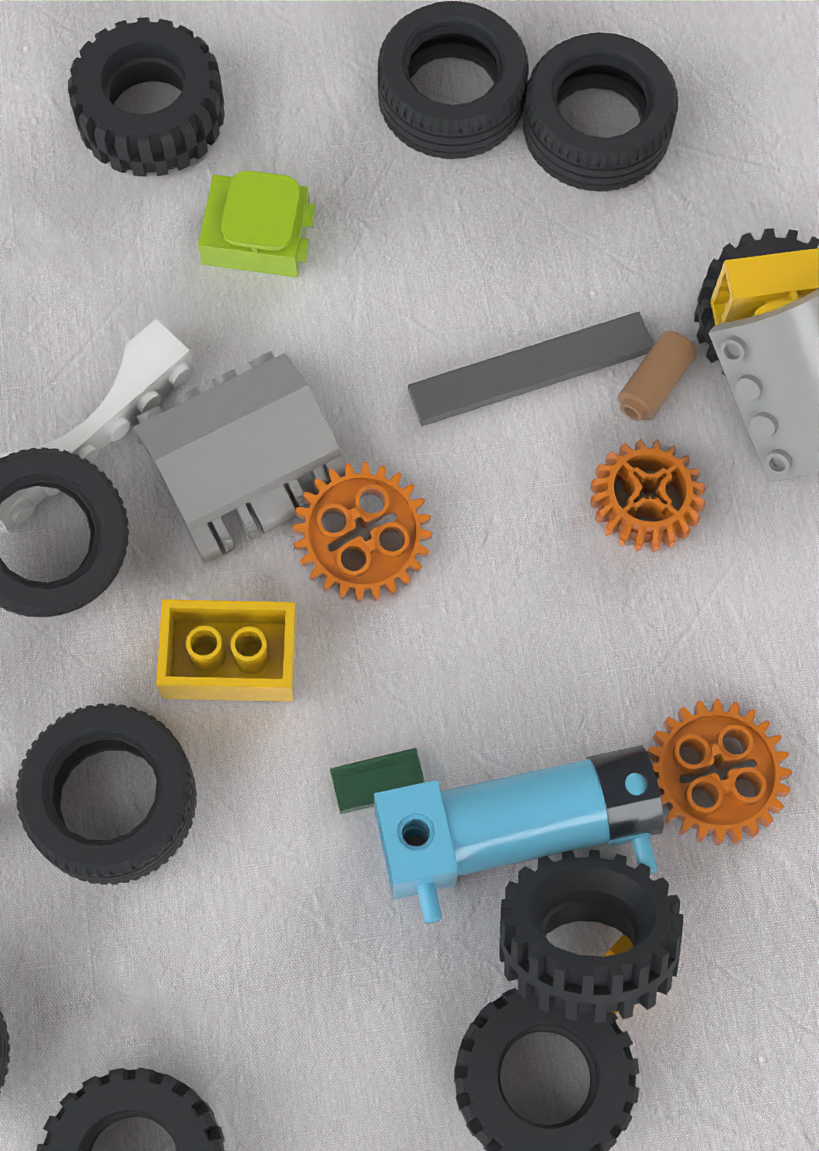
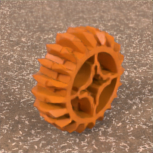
(628, 469)

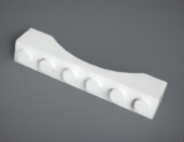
(149, 369)

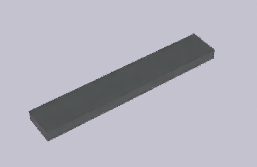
(530, 368)

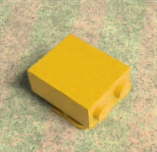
(763, 283)

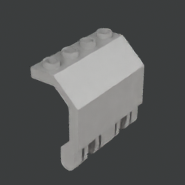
(240, 449)

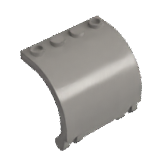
(776, 383)

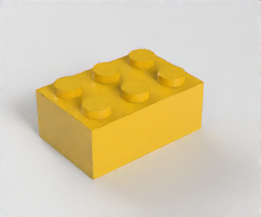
(227, 650)

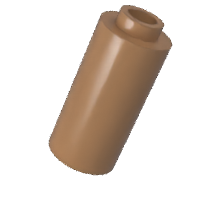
(656, 376)

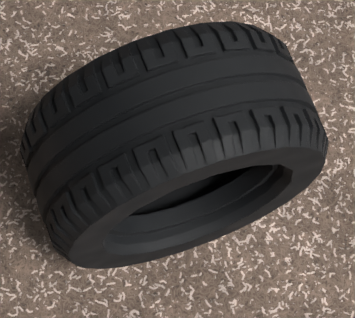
(463, 33)
(604, 63)
(104, 517)
(69, 744)

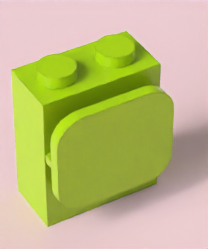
(256, 223)

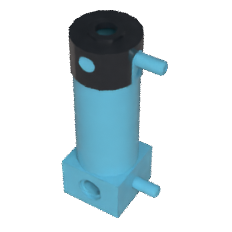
(516, 820)

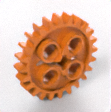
(343, 498)
(729, 809)

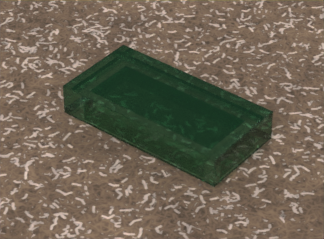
(358, 781)

